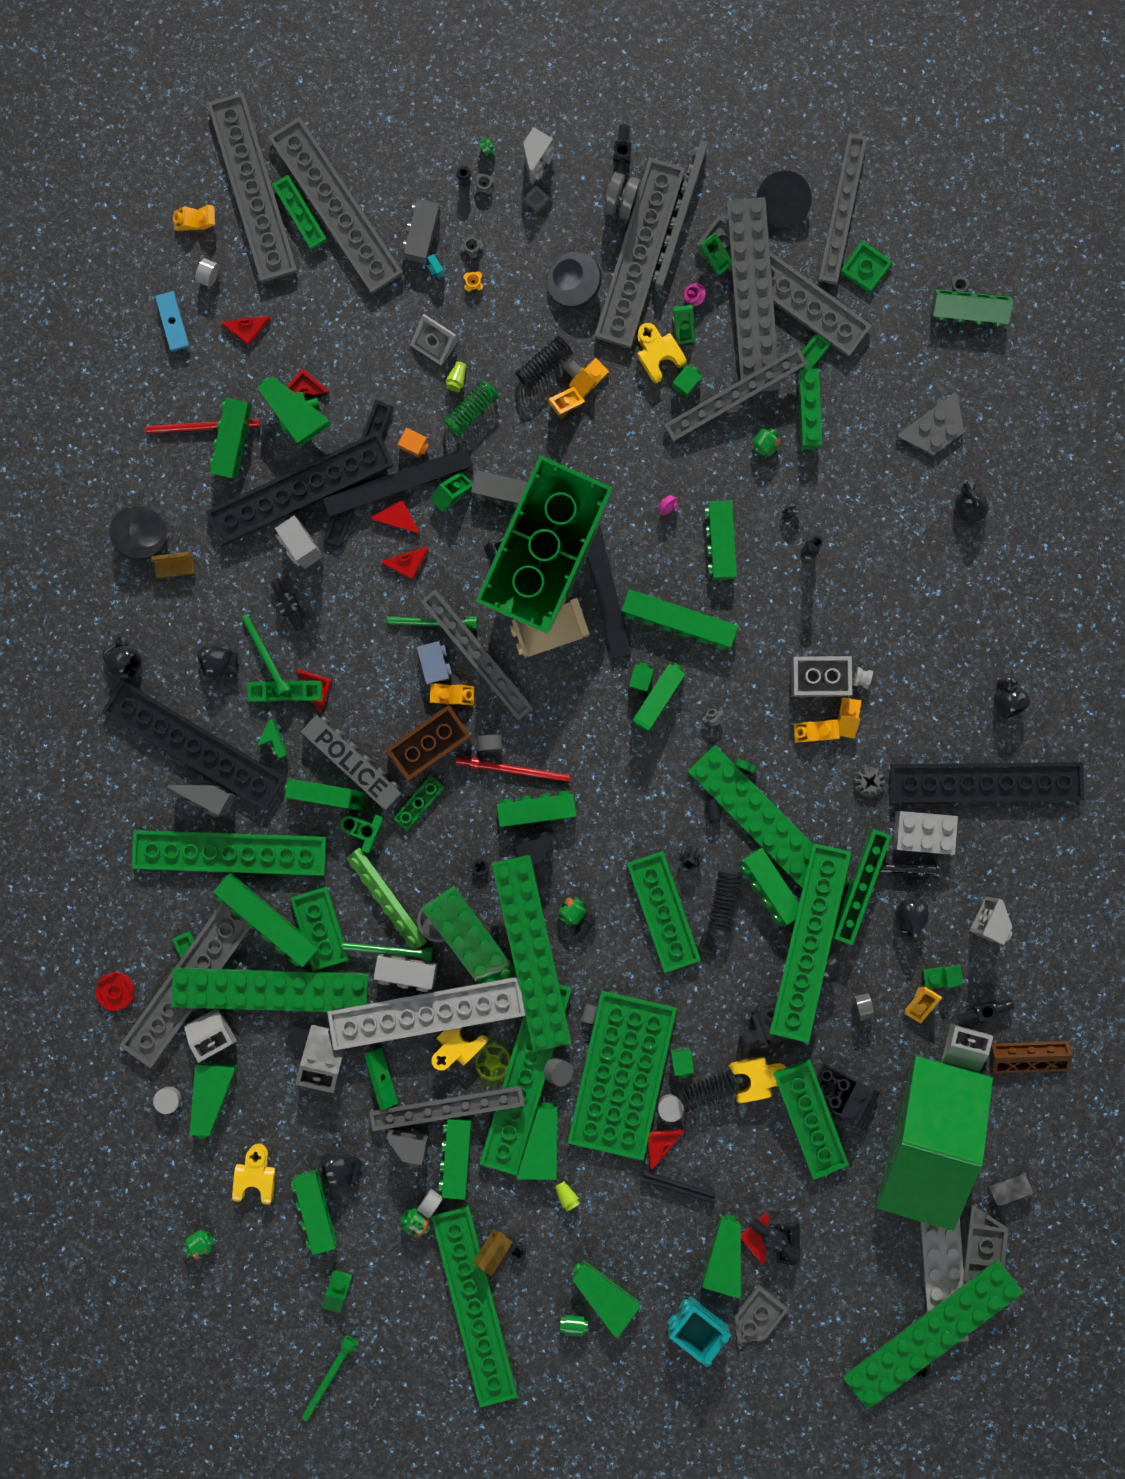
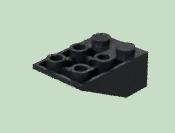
(846, 1095)

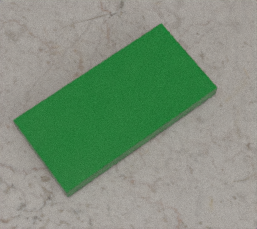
(320, 924)

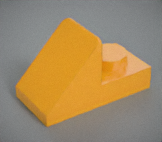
(589, 377)
(566, 402)
(849, 717)
(922, 1004)

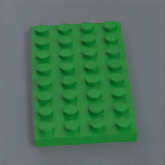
(622, 1075)

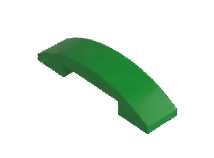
(300, 691)

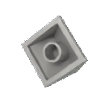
(433, 340)

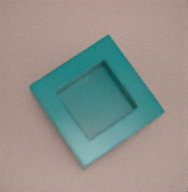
(435, 267)

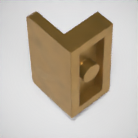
(174, 564)
(492, 1252)

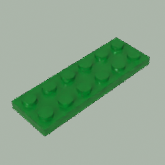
(663, 911)
(468, 938)
(811, 1119)

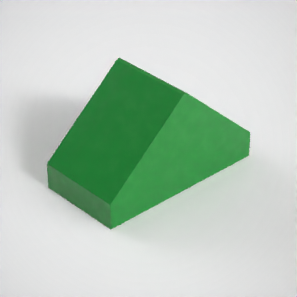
(545, 545)
(936, 1143)

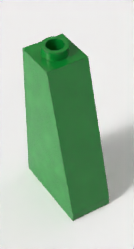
(295, 413)
(658, 697)
(324, 794)
(209, 1094)
(540, 1153)
(724, 1259)
(607, 1298)

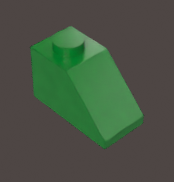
(451, 491)

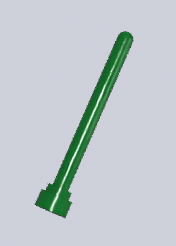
(471, 622)
(281, 687)
(424, 954)
(347, 1346)

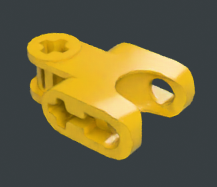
(657, 349)
(456, 1048)
(760, 1078)
(255, 1174)

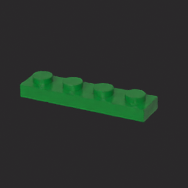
(299, 212)

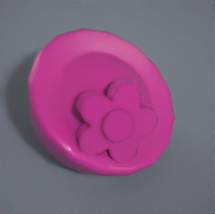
(694, 294)
(668, 505)

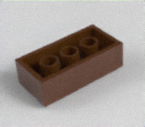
(428, 743)

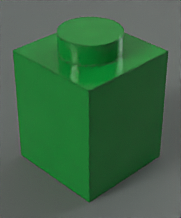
(687, 380)
(641, 677)
(682, 1062)

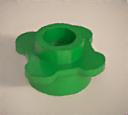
(487, 146)

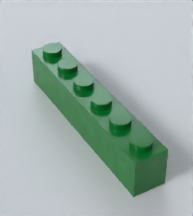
(679, 619)
(861, 886)
(266, 920)

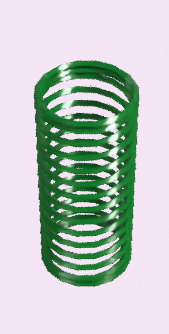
(453, 426)

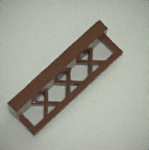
(1032, 1054)

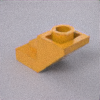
(194, 219)
(452, 694)
(816, 731)

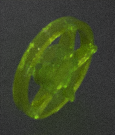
(492, 1062)

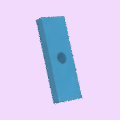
(170, 311)

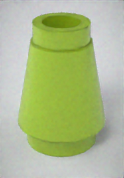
(456, 377)
(566, 1196)

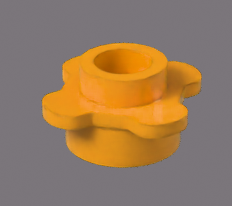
(468, 277)

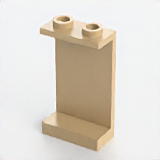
(567, 628)

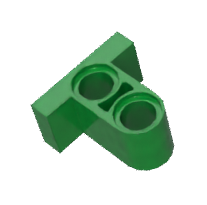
(357, 831)

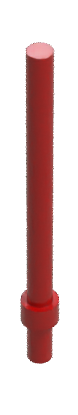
(191, 427)
(476, 763)

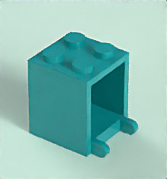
(698, 1331)

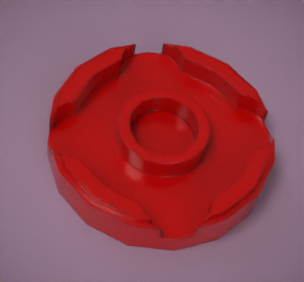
(115, 991)

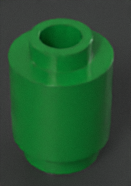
(573, 1325)

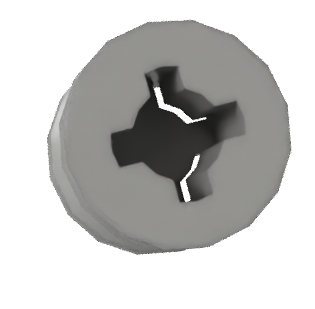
(862, 678)

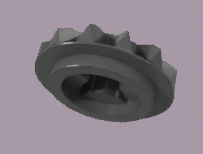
(860, 782)

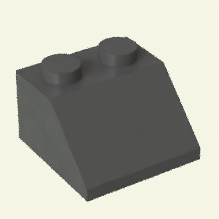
(408, 1146)

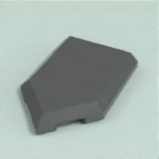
(758, 1316)

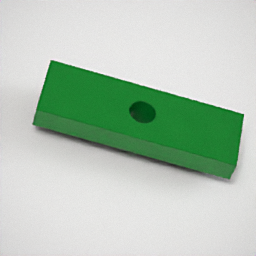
(427, 794)
(381, 1078)

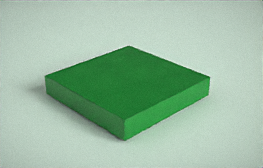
(866, 267)

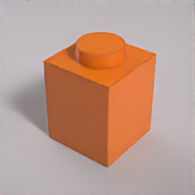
(413, 443)

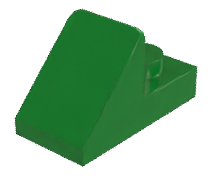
(715, 253)
(684, 324)
(272, 734)
(942, 977)
(337, 1291)

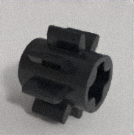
(690, 857)

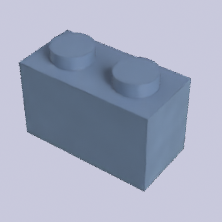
(433, 662)

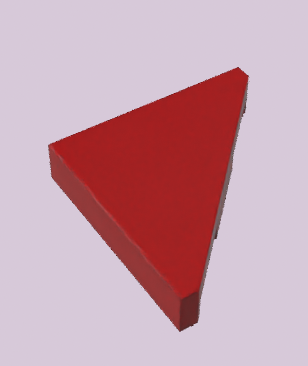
(246, 328)
(307, 384)
(397, 516)
(407, 563)
(326, 683)
(660, 1143)
(754, 1240)

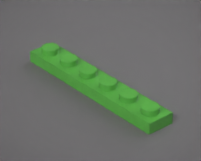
(386, 899)

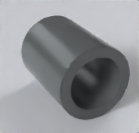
(571, 367)
(589, 1013)

